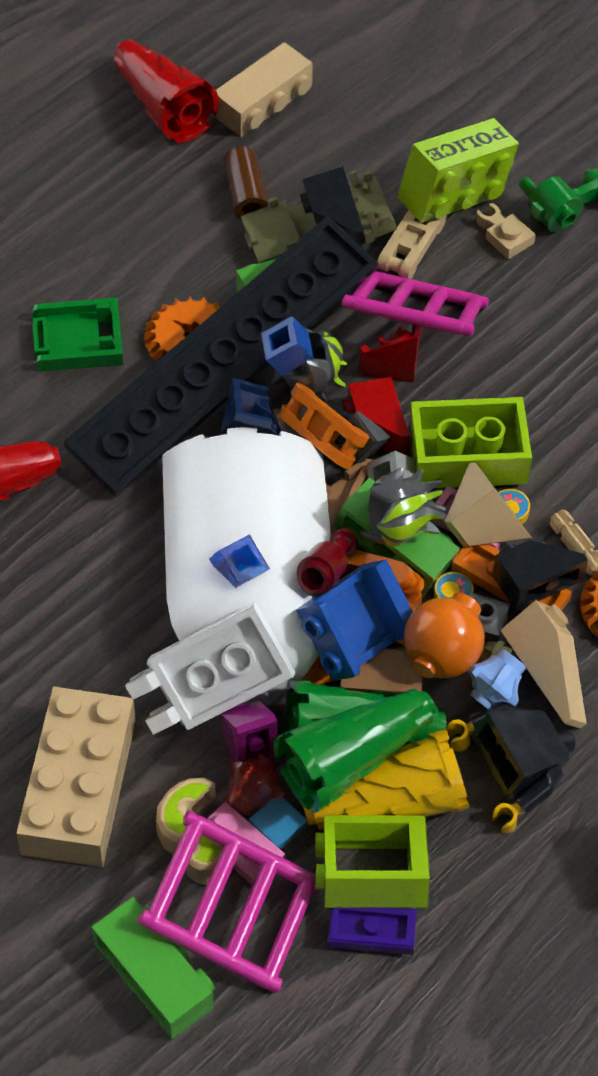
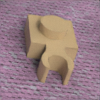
(505, 234)

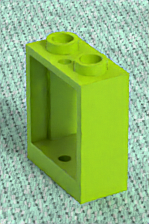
(373, 888)

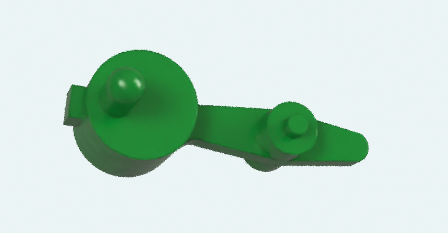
(556, 202)

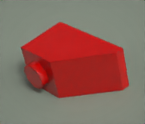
(381, 405)

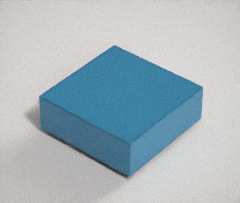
(279, 822)

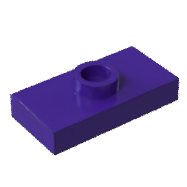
(373, 929)

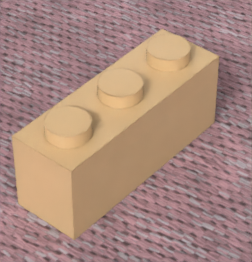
(263, 89)

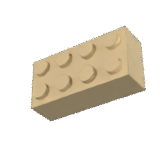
(76, 777)

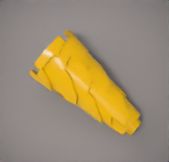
(411, 781)

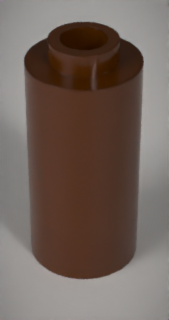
(244, 181)

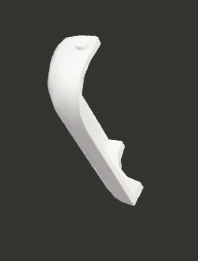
(233, 489)

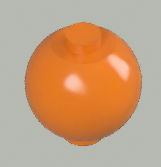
(444, 636)

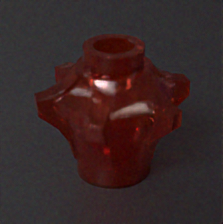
(252, 784)

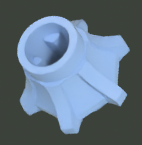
(496, 679)

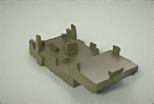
(278, 228)

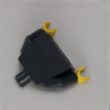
(521, 753)

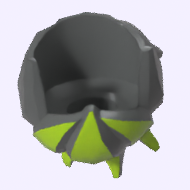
(319, 371)
(402, 508)

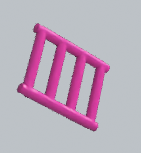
(426, 318)
(193, 939)

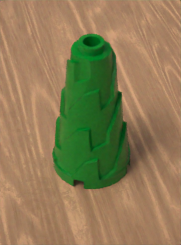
(316, 701)
(344, 748)

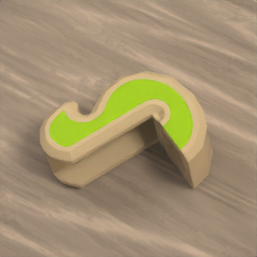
(192, 796)

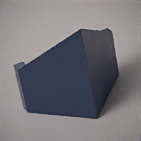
(249, 407)

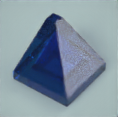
(240, 561)

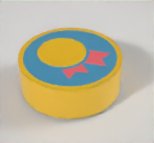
(517, 502)
(452, 583)

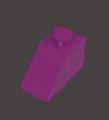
(249, 731)

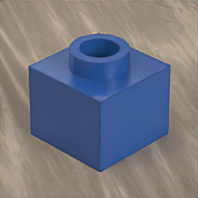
(287, 346)

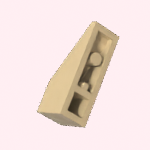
(550, 657)

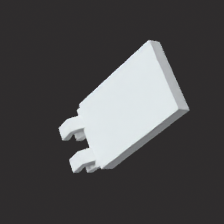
(213, 670)

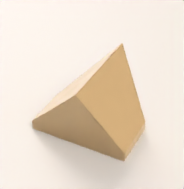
(481, 513)

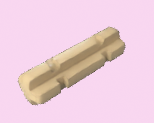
(575, 538)

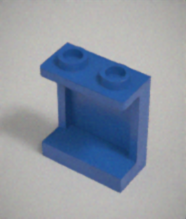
(356, 618)

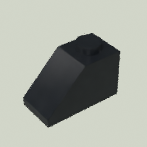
(331, 196)
(536, 571)

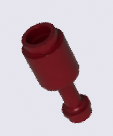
(326, 562)

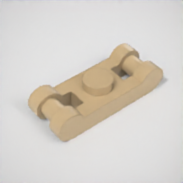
(410, 240)

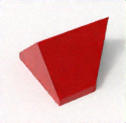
(395, 358)

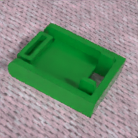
(69, 335)

